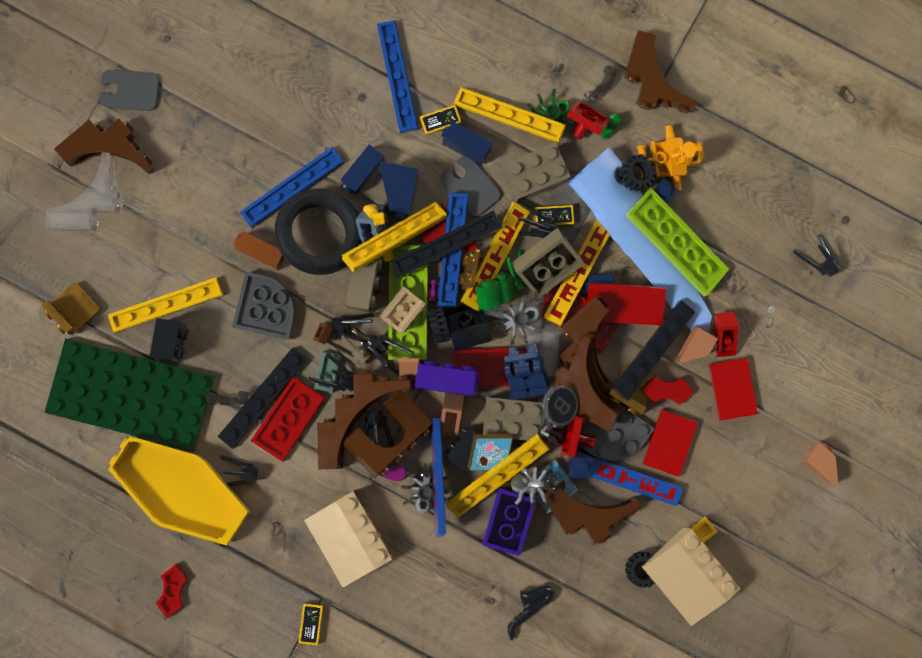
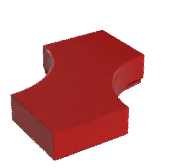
(676, 390)
(170, 600)

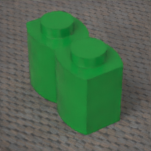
(494, 292)

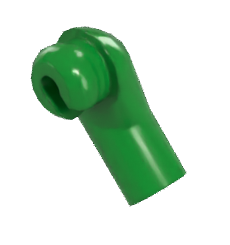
(611, 128)

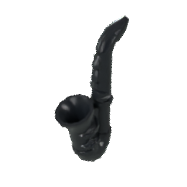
(537, 599)

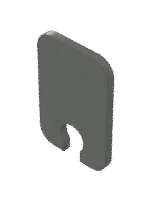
(133, 92)
(475, 183)

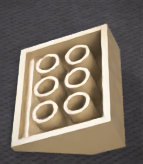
(348, 539)
(690, 576)

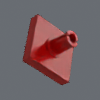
(587, 119)
(574, 437)

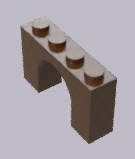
(376, 458)

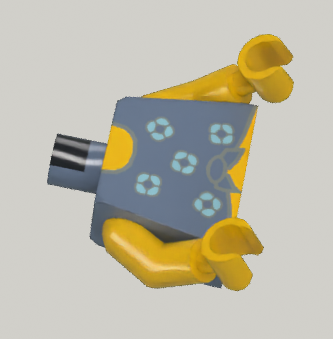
(372, 222)

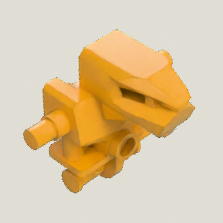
(673, 157)

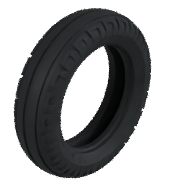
(293, 253)

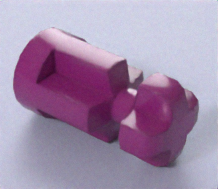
(433, 292)

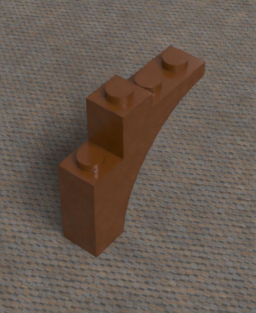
(654, 87)
(92, 140)
(584, 321)
(578, 377)
(594, 519)

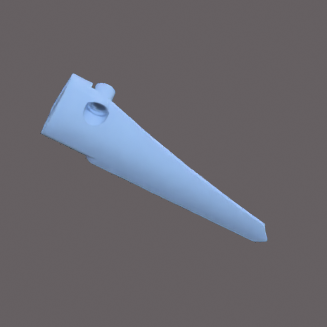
(610, 203)

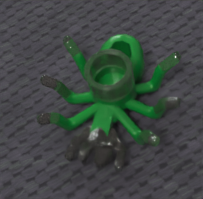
(553, 111)

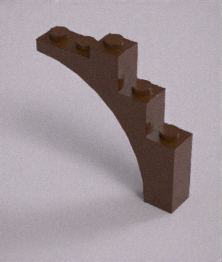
(367, 391)

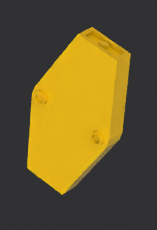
(178, 490)

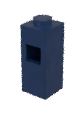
(466, 142)
(362, 170)
(579, 467)

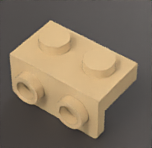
(402, 310)

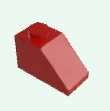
(726, 330)

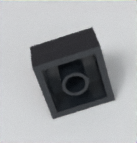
(168, 340)

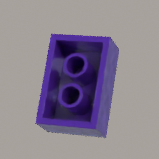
(448, 379)
(508, 522)

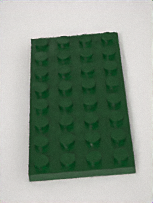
(129, 394)

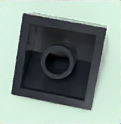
(467, 327)

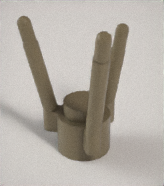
(360, 354)

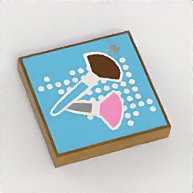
(488, 451)

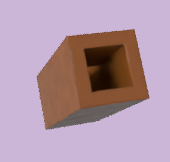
(259, 250)

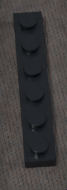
(446, 244)
(653, 350)
(262, 398)

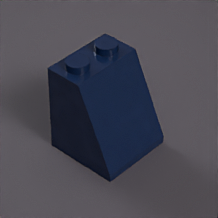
(400, 188)

